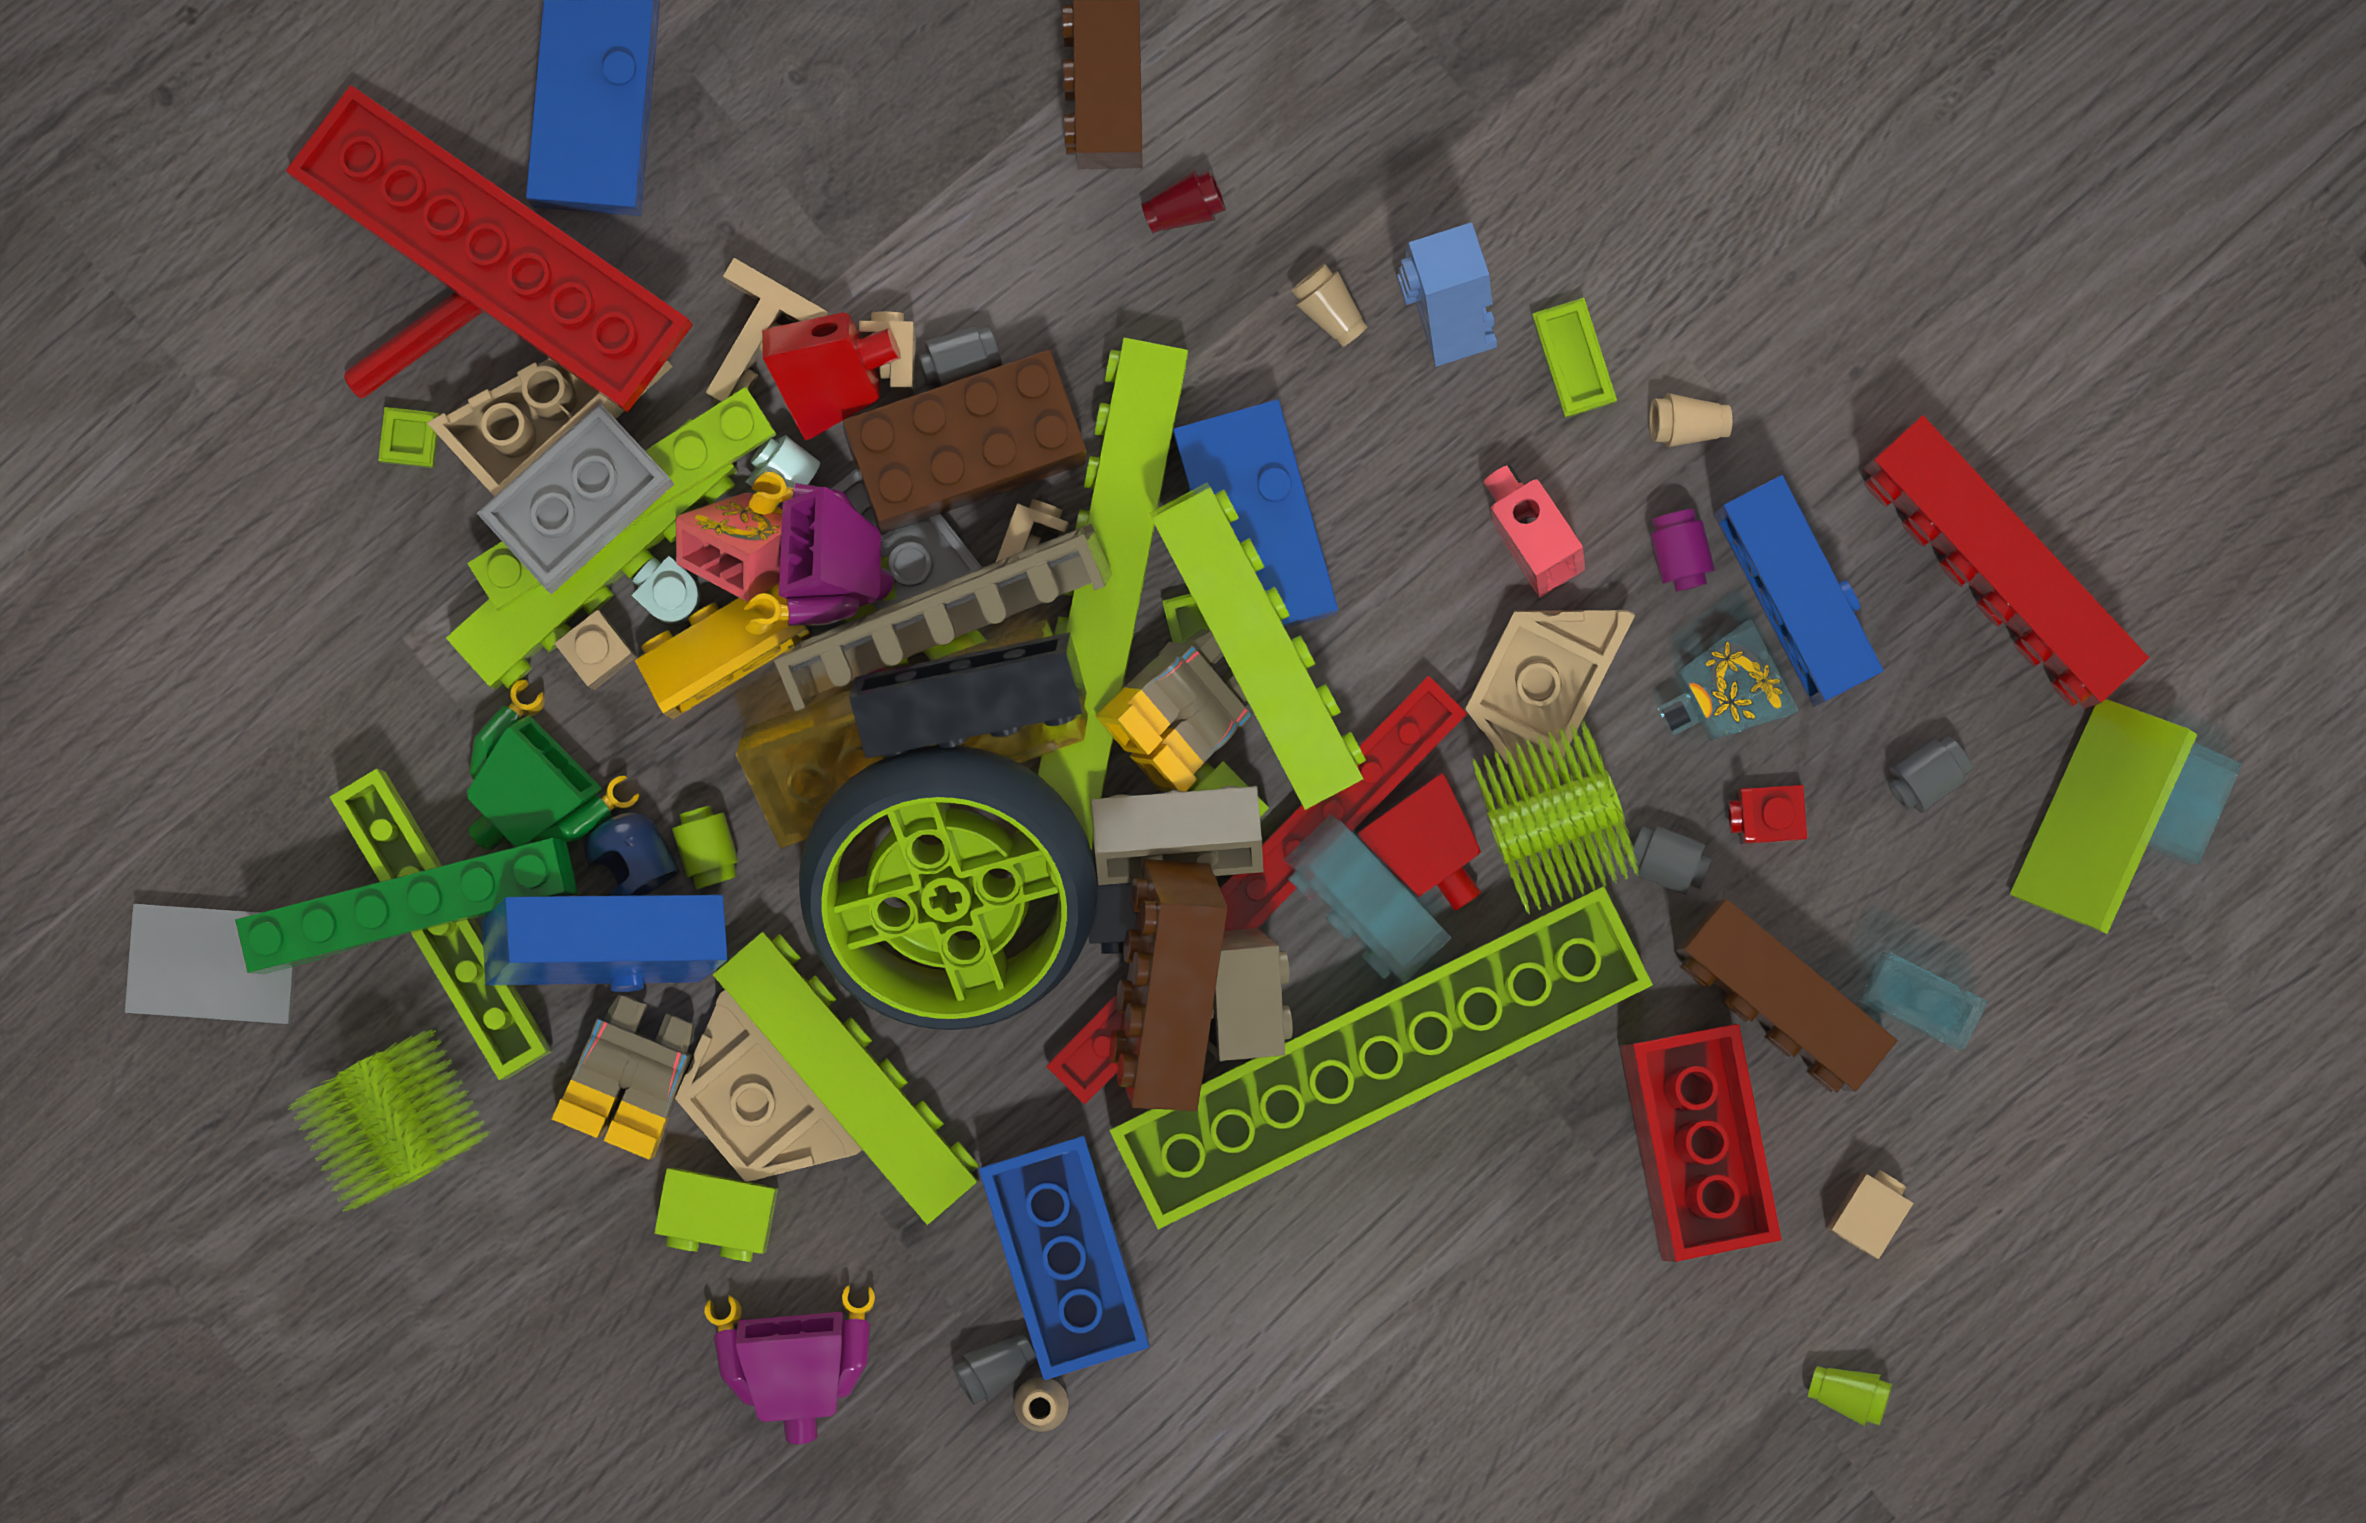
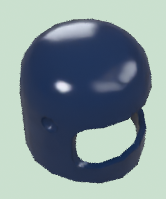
(632, 852)

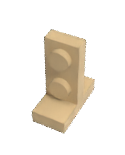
(773, 304)

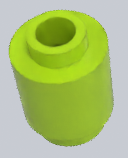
(706, 847)

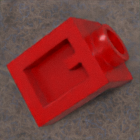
(1768, 814)

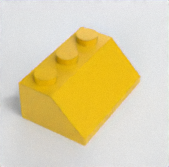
(712, 654)

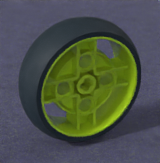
(978, 981)

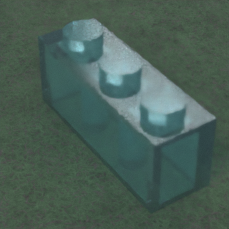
(1365, 900)

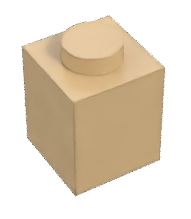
(595, 650)
(1871, 1213)

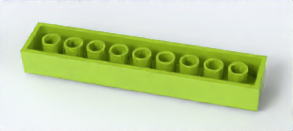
(1383, 1057)

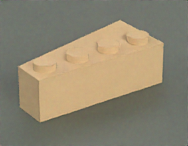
(520, 420)

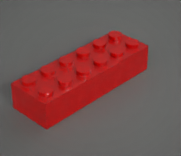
(2004, 565)

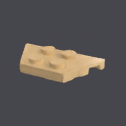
(1544, 678)
(756, 1102)

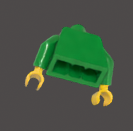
(530, 783)

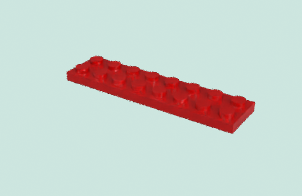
(489, 248)

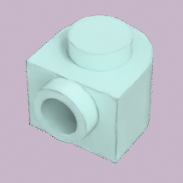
(785, 459)
(667, 591)

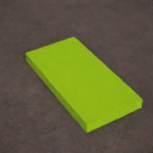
(2103, 815)

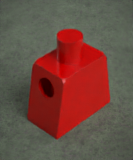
(826, 368)
(1426, 843)

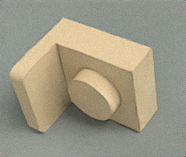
(903, 370)
(1023, 522)

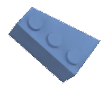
(1450, 290)

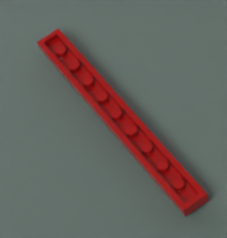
(1252, 897)

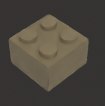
(1248, 998)

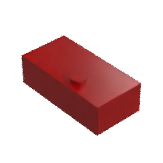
(1700, 1143)

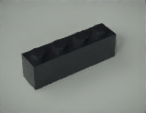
(968, 696)

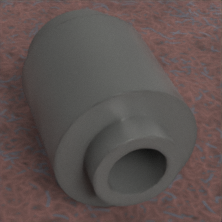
(959, 355)
(1929, 774)
(1670, 859)

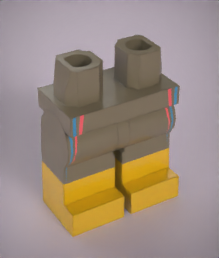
(1177, 712)
(628, 1060)

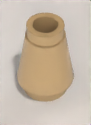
(1329, 304)
(1687, 420)
(1047, 1389)

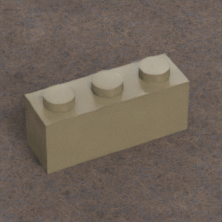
(1177, 826)

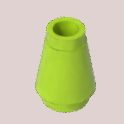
(1851, 1393)

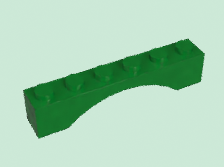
(402, 905)

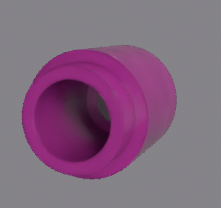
(1681, 550)

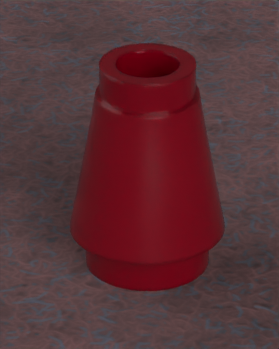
(1185, 203)

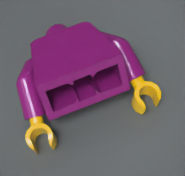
(825, 557)
(793, 1364)

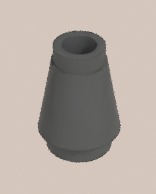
(993, 1368)

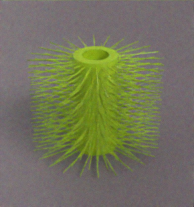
(1556, 816)
(388, 1120)

